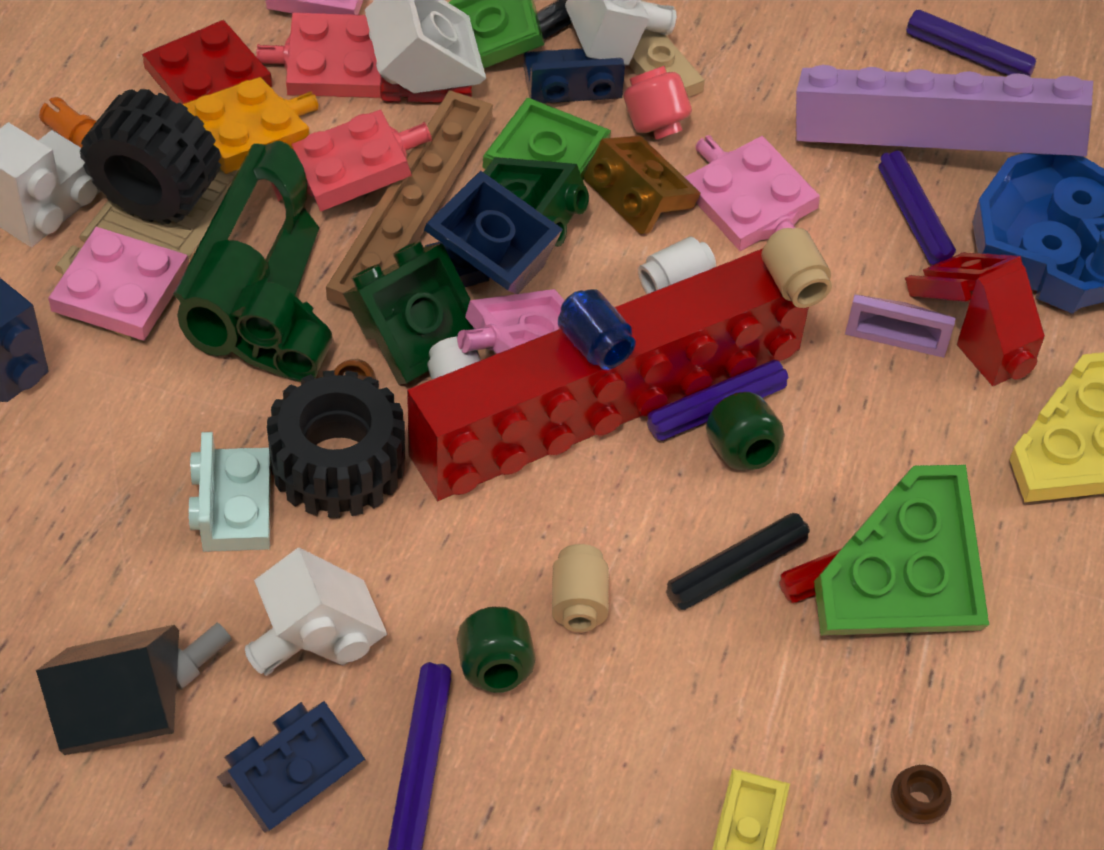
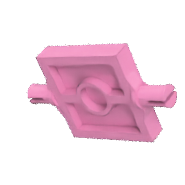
(750, 191)
(510, 320)

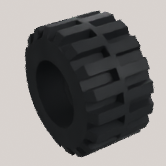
(150, 156)
(336, 477)

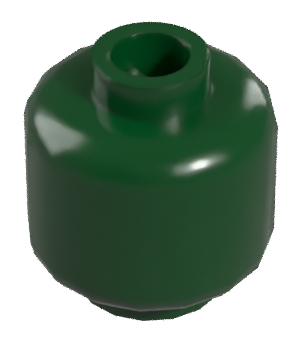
(745, 431)
(495, 649)

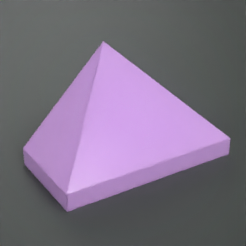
(900, 325)

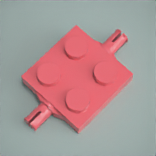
(327, 56)
(355, 158)

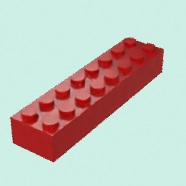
(549, 396)

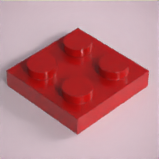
(203, 63)

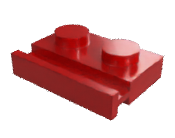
(956, 276)

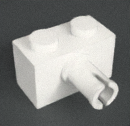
(616, 26)
(313, 610)

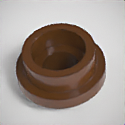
(927, 781)

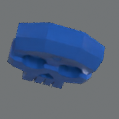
(1051, 205)

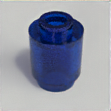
(596, 328)

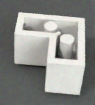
(40, 183)

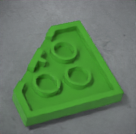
(909, 563)

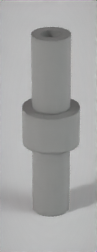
(199, 652)

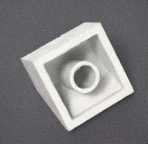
(424, 44)

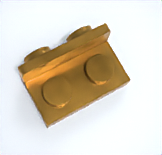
(638, 181)

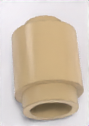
(797, 267)
(580, 588)

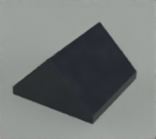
(112, 690)

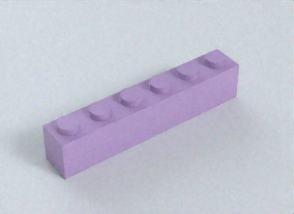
(944, 110)

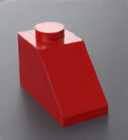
(1002, 325)

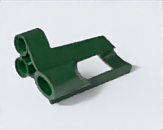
(249, 302)

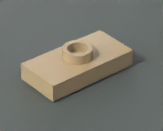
(657, 51)

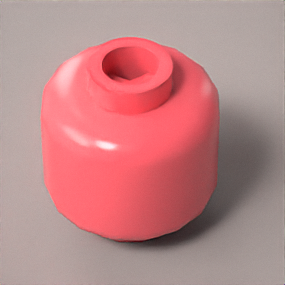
(657, 102)

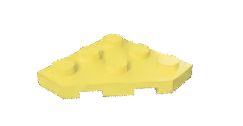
(1066, 443)

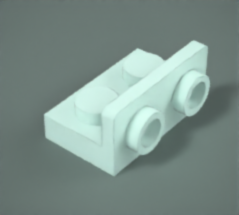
(232, 497)

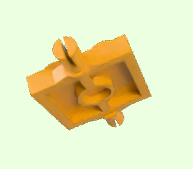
(251, 116)

